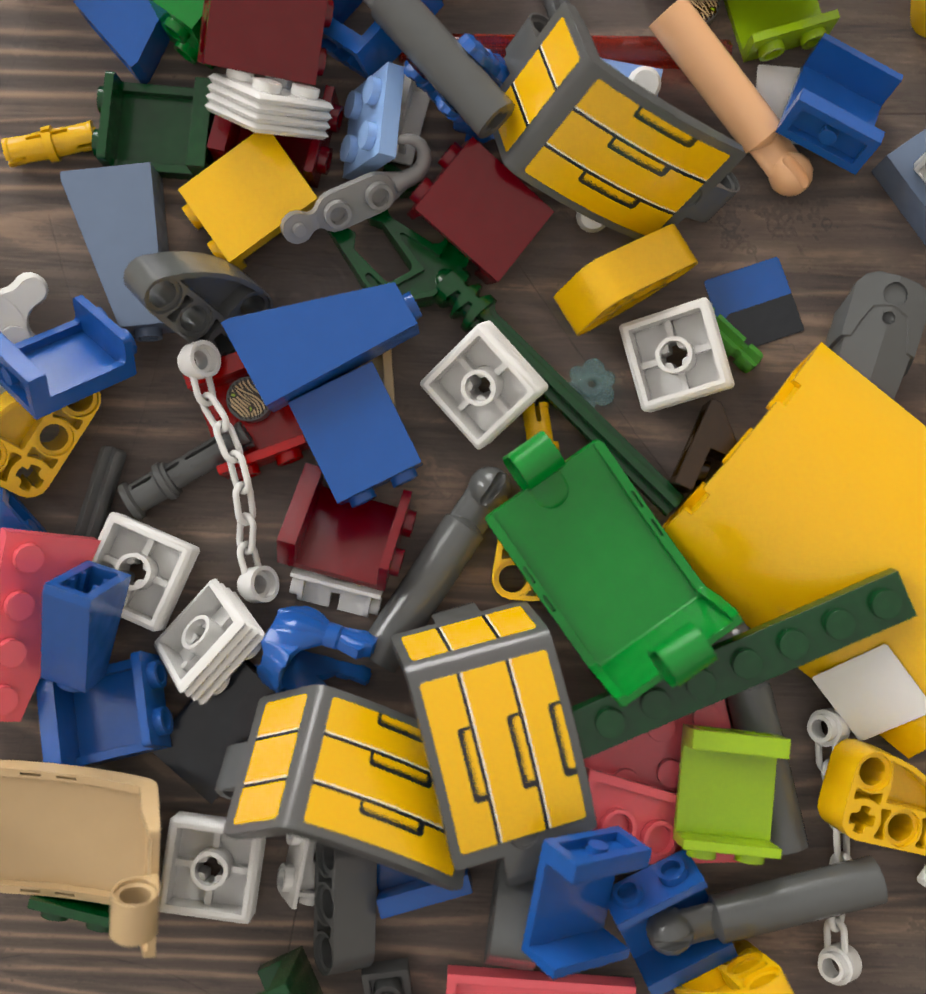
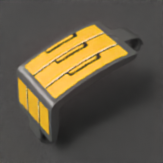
(605, 139)
(496, 734)
(339, 777)

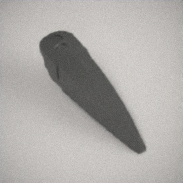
(880, 328)

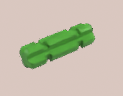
(745, 356)

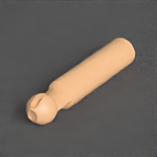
(731, 96)

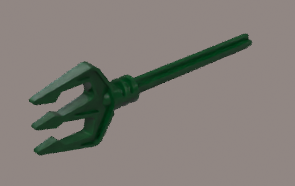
(441, 278)

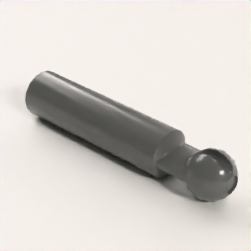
(444, 63)
(439, 562)
(757, 711)
(770, 906)

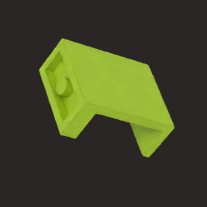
(772, 26)
(727, 793)

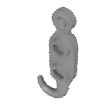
(359, 197)

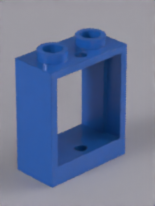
(366, 52)

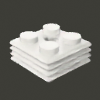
(269, 105)
(651, 340)
(456, 381)
(166, 565)
(209, 642)
(188, 884)

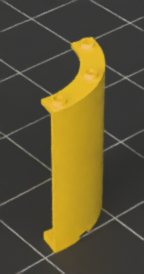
(814, 505)

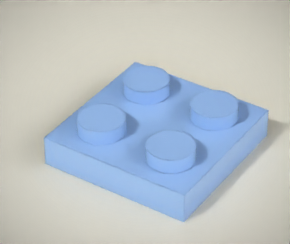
(372, 122)

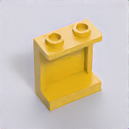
(246, 197)

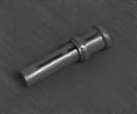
(168, 479)

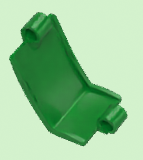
(607, 569)

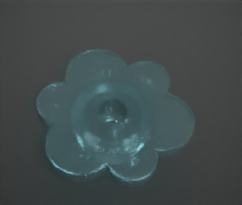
(593, 371)

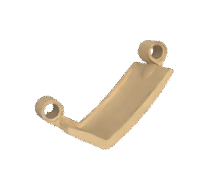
(84, 840)

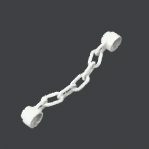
(208, 365)
(841, 952)

